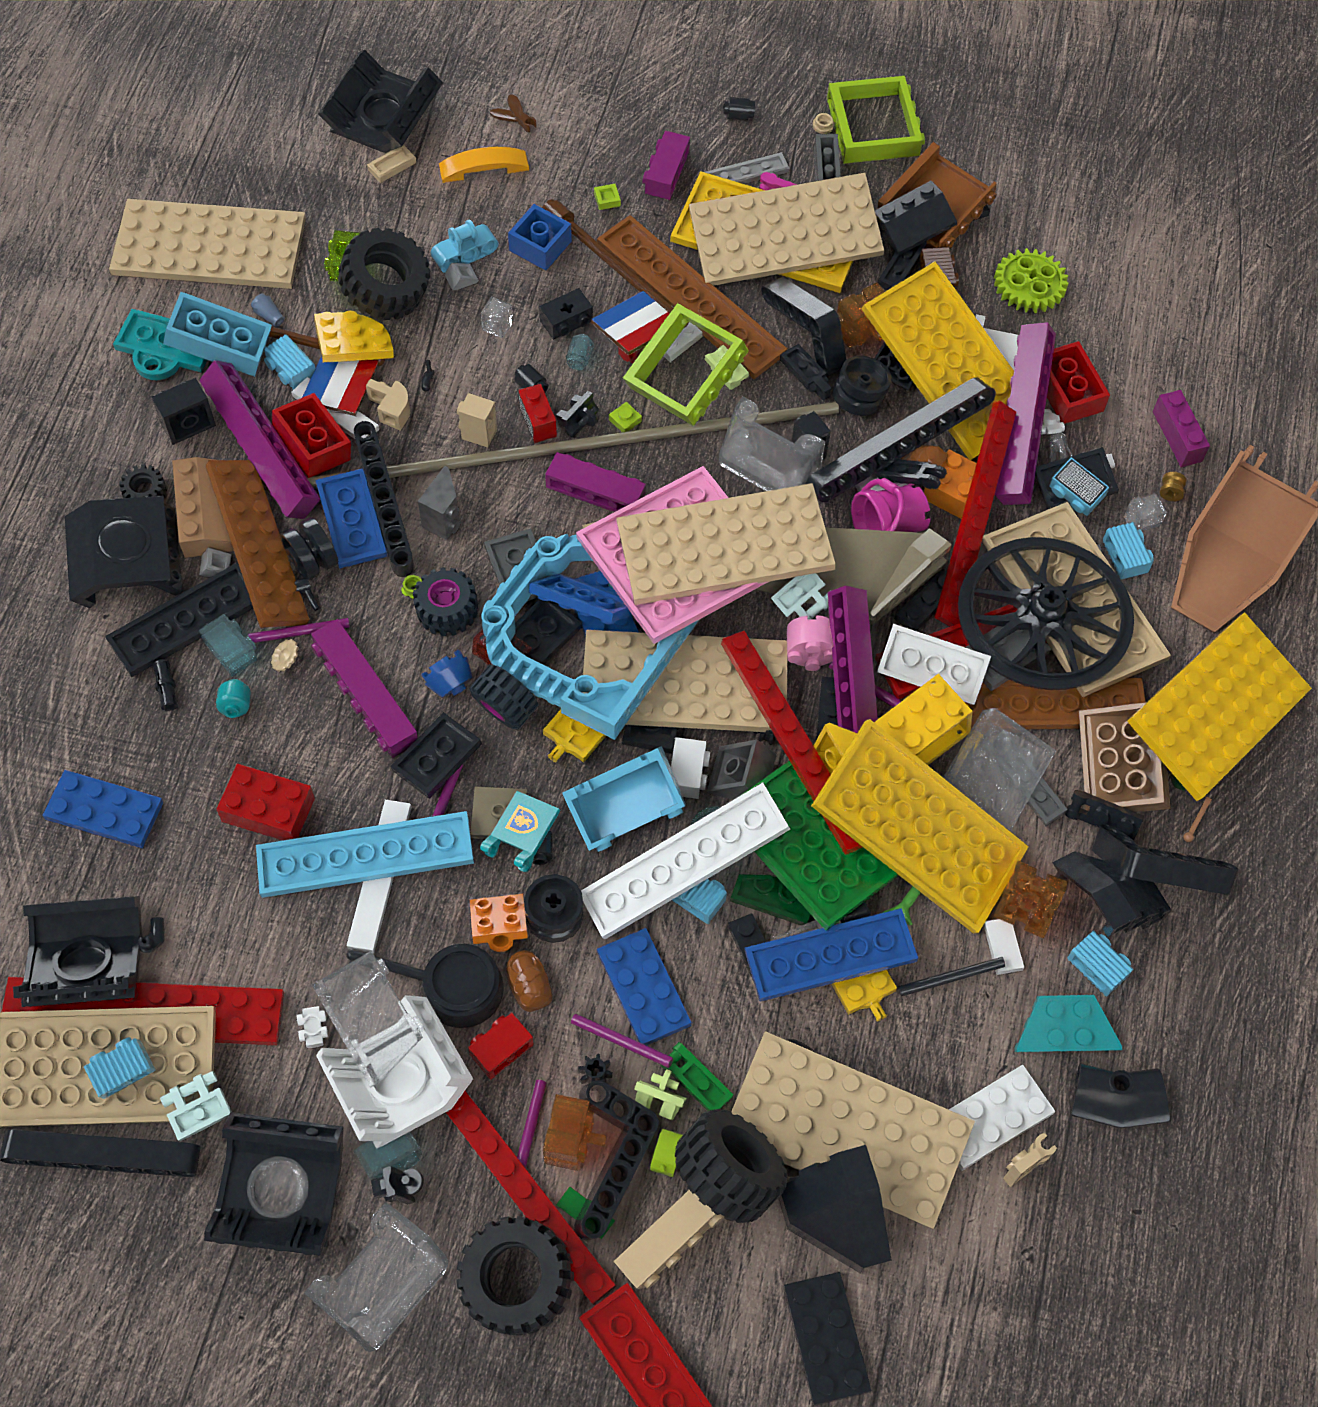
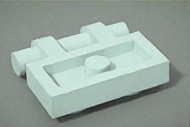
(798, 592)
(200, 1113)

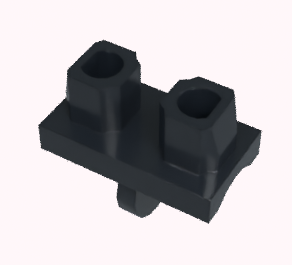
(582, 413)
(398, 1185)

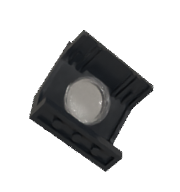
(277, 1184)

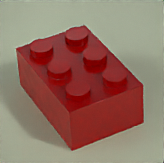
(1075, 385)
(311, 435)
(265, 803)

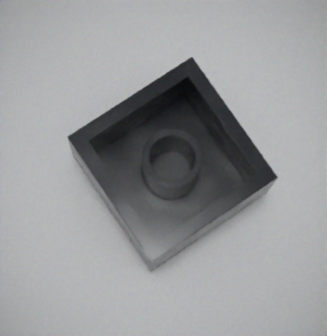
(183, 411)

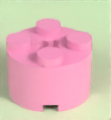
(809, 642)

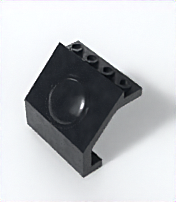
(378, 105)
(121, 546)
(81, 951)

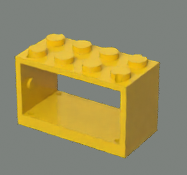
(929, 720)

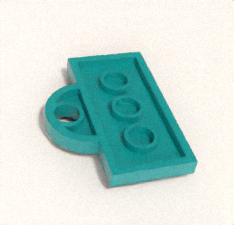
(144, 338)

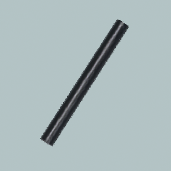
(951, 976)

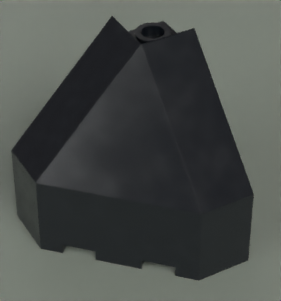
(1121, 899)
(839, 1209)

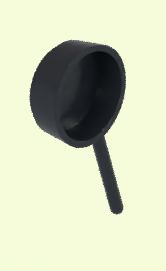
(458, 982)

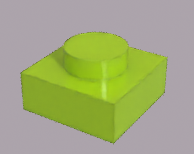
(607, 196)
(625, 417)

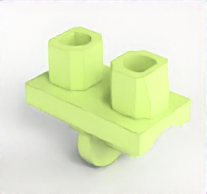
(739, 373)
(672, 1101)

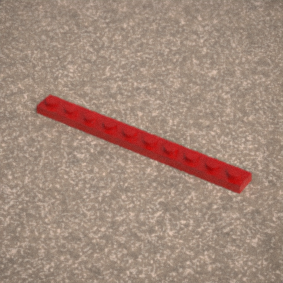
(976, 509)
(782, 723)
(528, 1194)

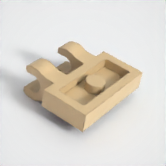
(1026, 1162)

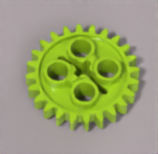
(1031, 280)

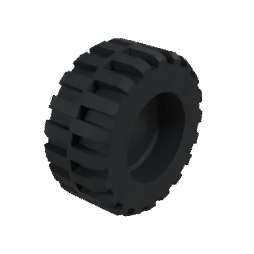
(391, 250)
(730, 1166)
(477, 1267)

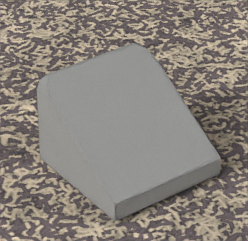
(460, 276)
(213, 562)

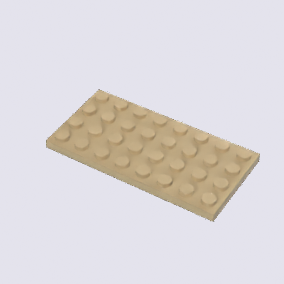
(786, 229)
(208, 243)
(1063, 524)
(724, 544)
(695, 687)
(47, 1053)
(823, 1107)

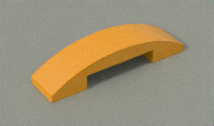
(481, 160)

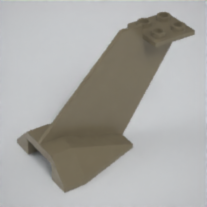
(882, 562)

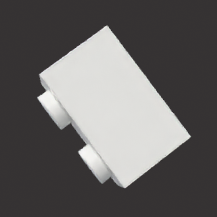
(688, 764)

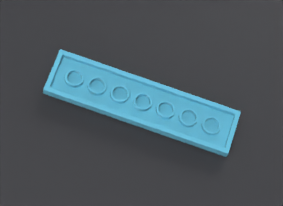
(364, 854)

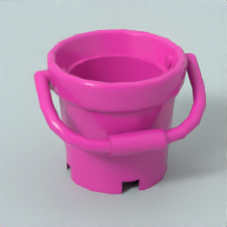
(890, 509)

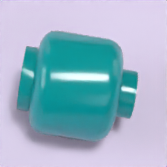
(233, 698)

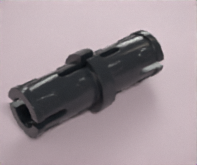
(165, 685)

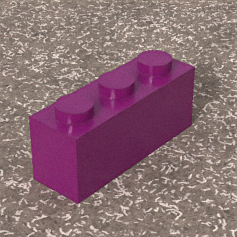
(666, 165)
(1181, 428)

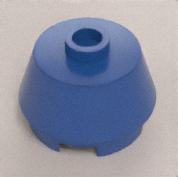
(449, 675)

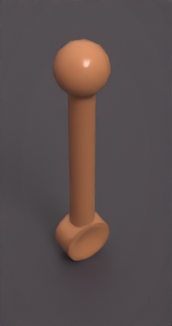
(1188, 837)

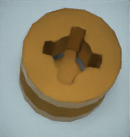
(1173, 486)

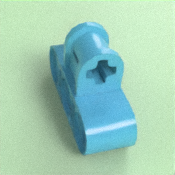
(464, 245)

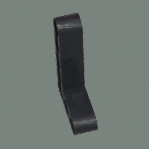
(813, 316)
(1160, 865)
(618, 1157)

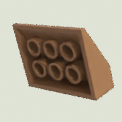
(198, 509)
(1119, 762)

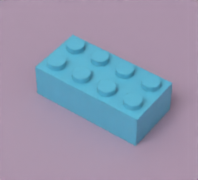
(217, 333)

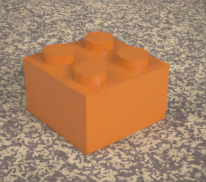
(955, 486)

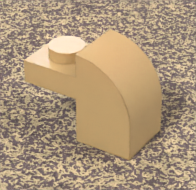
(393, 402)

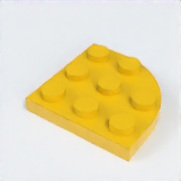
(351, 337)

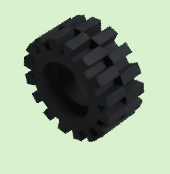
(141, 476)

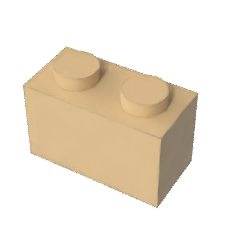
(477, 420)

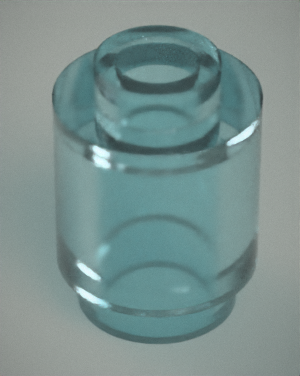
(579, 351)

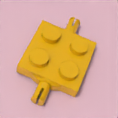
(571, 737)
(865, 992)

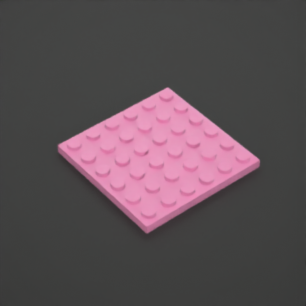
(604, 547)

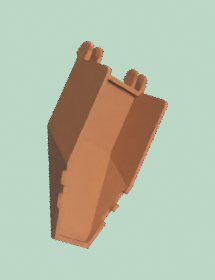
(1241, 543)

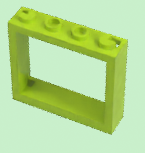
(876, 149)
(658, 347)

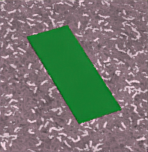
(572, 1204)

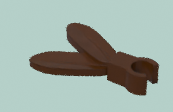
(515, 115)

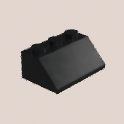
(915, 218)

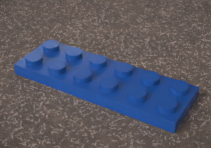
(830, 955)

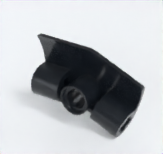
(1139, 1105)

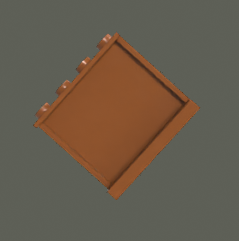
(962, 191)

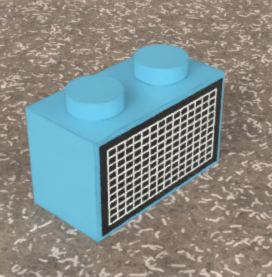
(1078, 487)

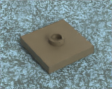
(488, 808)

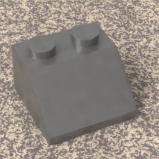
(439, 506)
(740, 768)

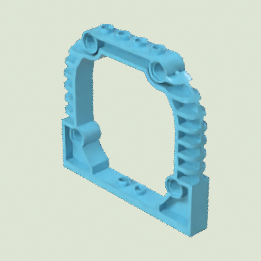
(605, 705)

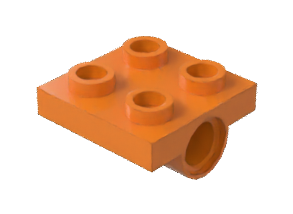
(498, 921)

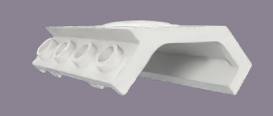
(412, 1093)

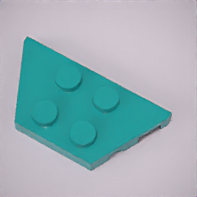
(1067, 1025)

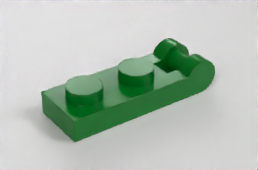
(698, 1079)

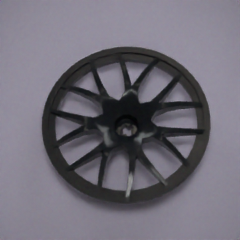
(1045, 618)

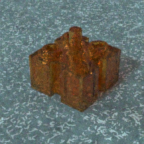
(853, 321)
(1030, 899)
(569, 1133)

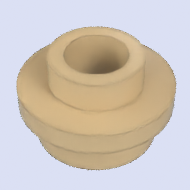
(823, 123)

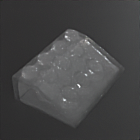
(999, 766)

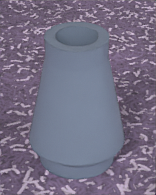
(266, 309)

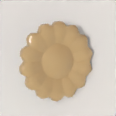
(284, 655)

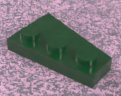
(770, 897)

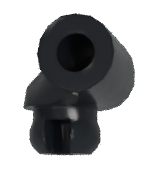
(155, 938)

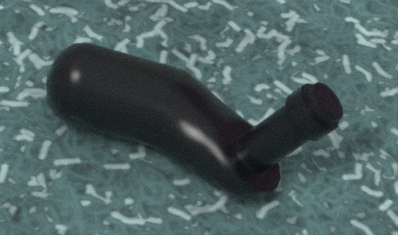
(427, 376)

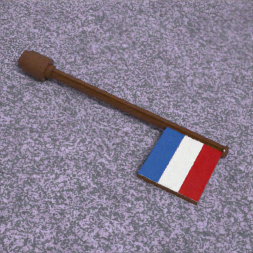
(634, 320)
(336, 384)

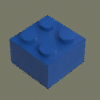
(539, 237)

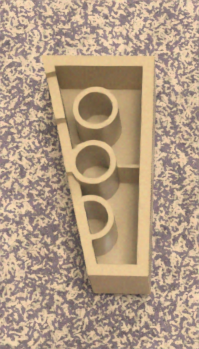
(666, 1239)

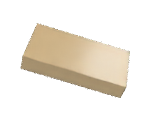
(391, 163)

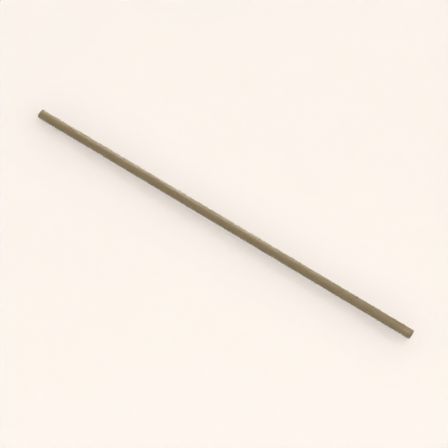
(592, 442)

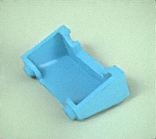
(624, 799)

